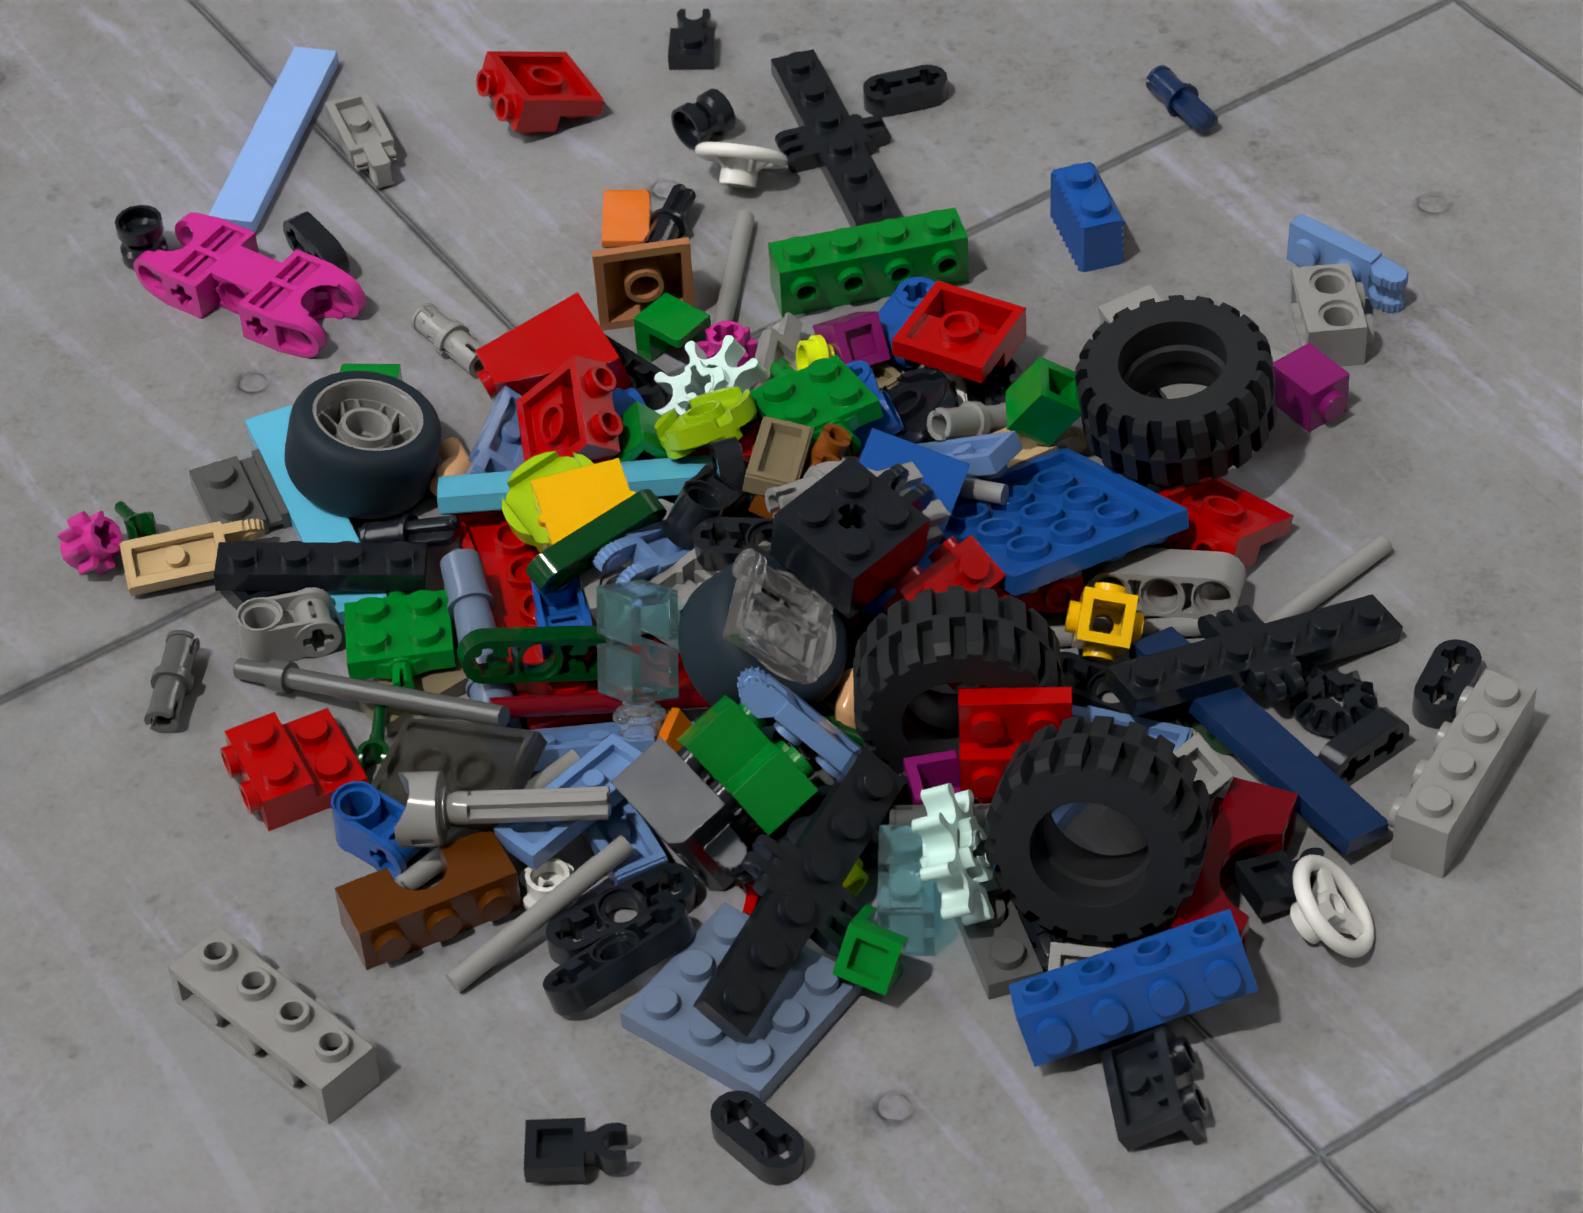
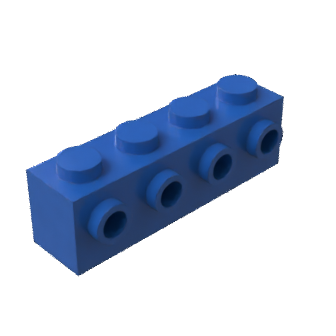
(1132, 988)

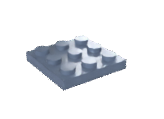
(787, 1030)

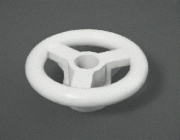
(740, 161)
(1322, 911)

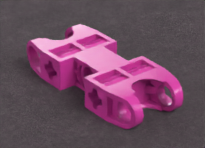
(273, 298)

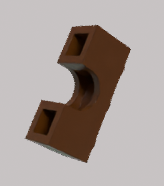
(395, 921)

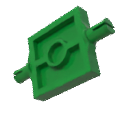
(818, 396)
(399, 636)

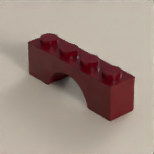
(1245, 825)

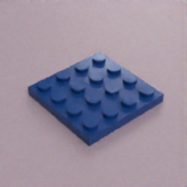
(1063, 519)

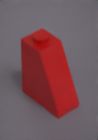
(543, 344)

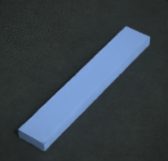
(275, 137)

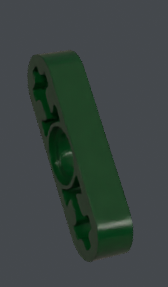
(576, 552)
(520, 639)

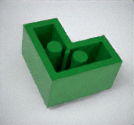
(760, 775)

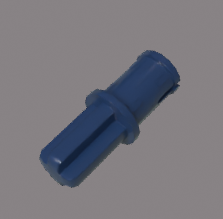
(1181, 99)

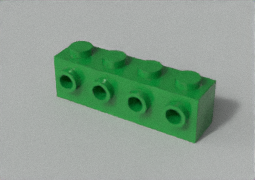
(870, 258)

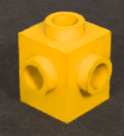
(1109, 602)

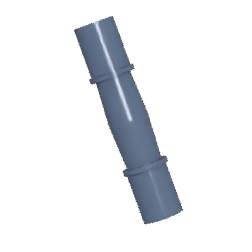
(472, 609)

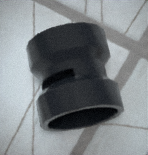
(704, 118)
(139, 231)

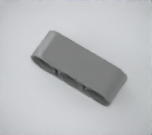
(1189, 573)

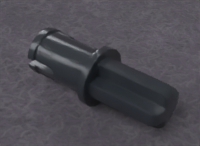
(669, 220)
(410, 529)

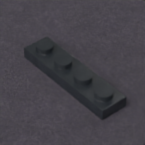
(320, 565)

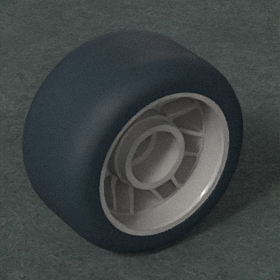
(362, 444)
(716, 663)

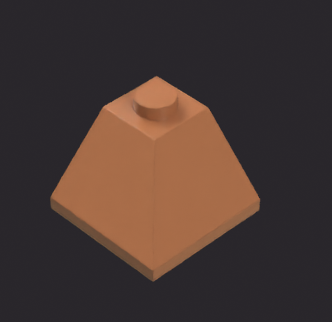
(637, 275)

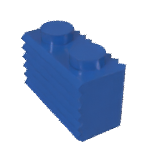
(1086, 217)

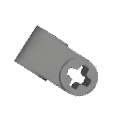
(283, 626)

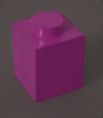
(1310, 387)

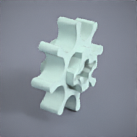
(710, 374)
(955, 854)

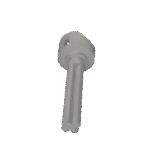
(434, 808)

